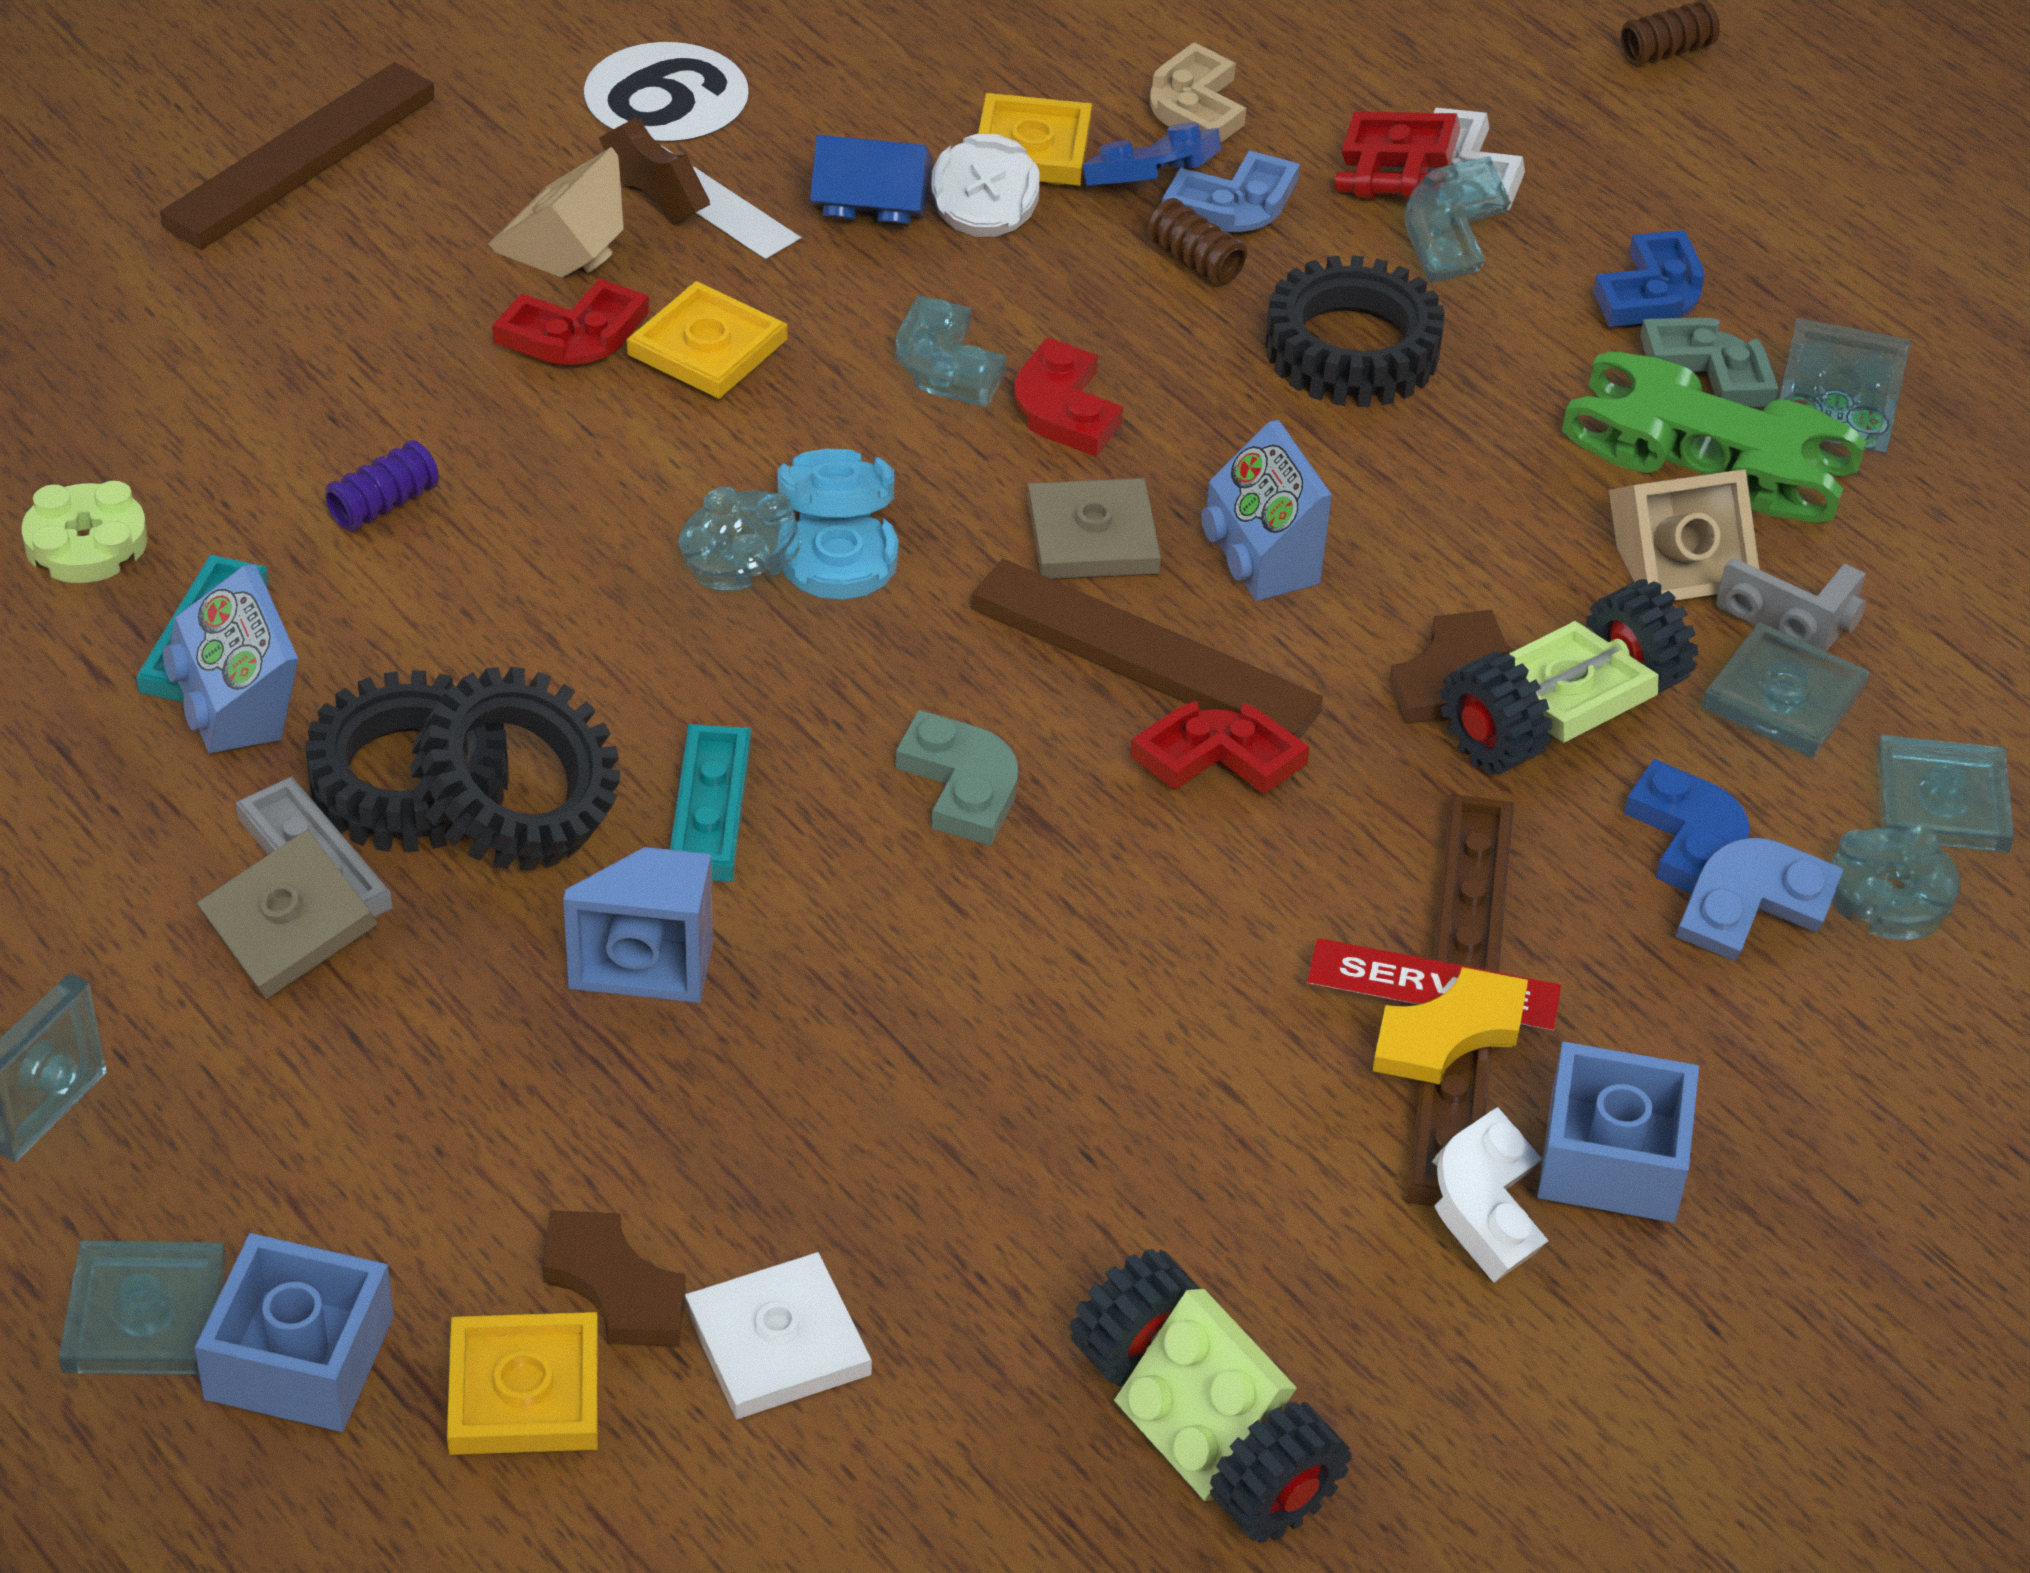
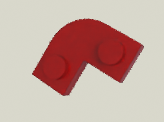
(574, 336)
(1053, 399)
(1244, 742)

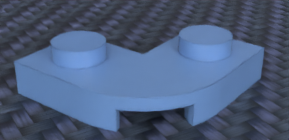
(1247, 201)
(1750, 877)

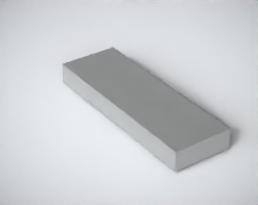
(286, 811)

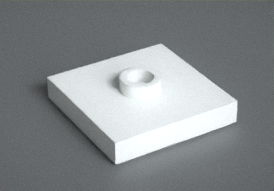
(777, 1335)

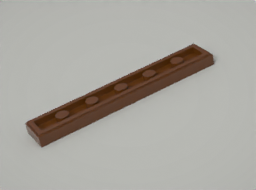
(296, 155)
(1139, 647)

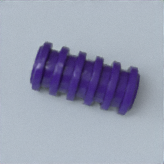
(381, 485)

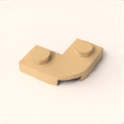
(1188, 90)

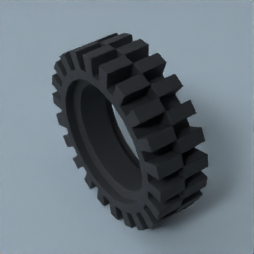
(1347, 370)
(375, 714)
(548, 716)

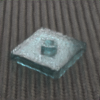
(1786, 689)
(1948, 789)
(48, 1064)
(140, 1306)

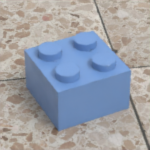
(1619, 1132)
(295, 1332)

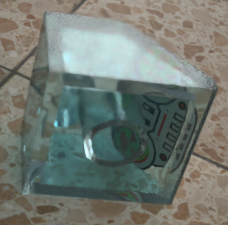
(1847, 376)

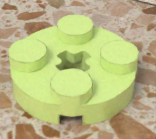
(60, 512)

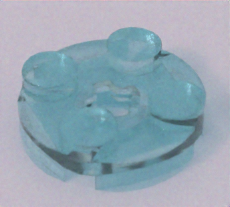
(762, 531)
(1905, 855)

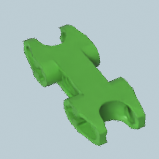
(1677, 423)

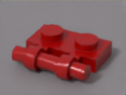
(1395, 140)

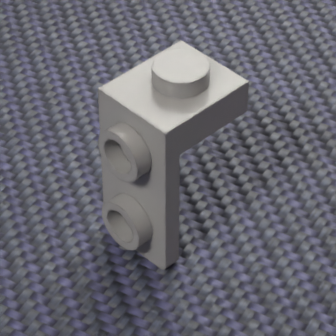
(1780, 605)

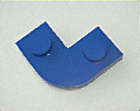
(1180, 147)
(1663, 285)
(1694, 812)

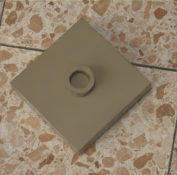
(1093, 528)
(287, 913)

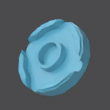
(836, 483)
(843, 556)

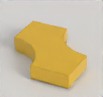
(1471, 1015)

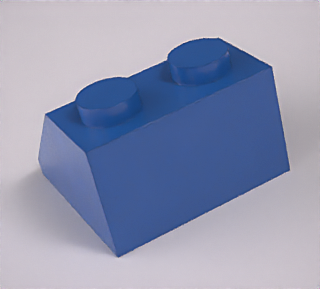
(870, 178)

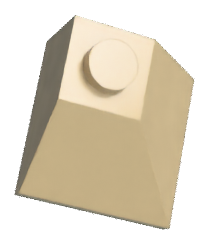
(568, 220)
(1685, 530)

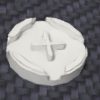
(985, 185)

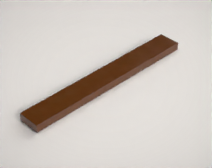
(1471, 936)

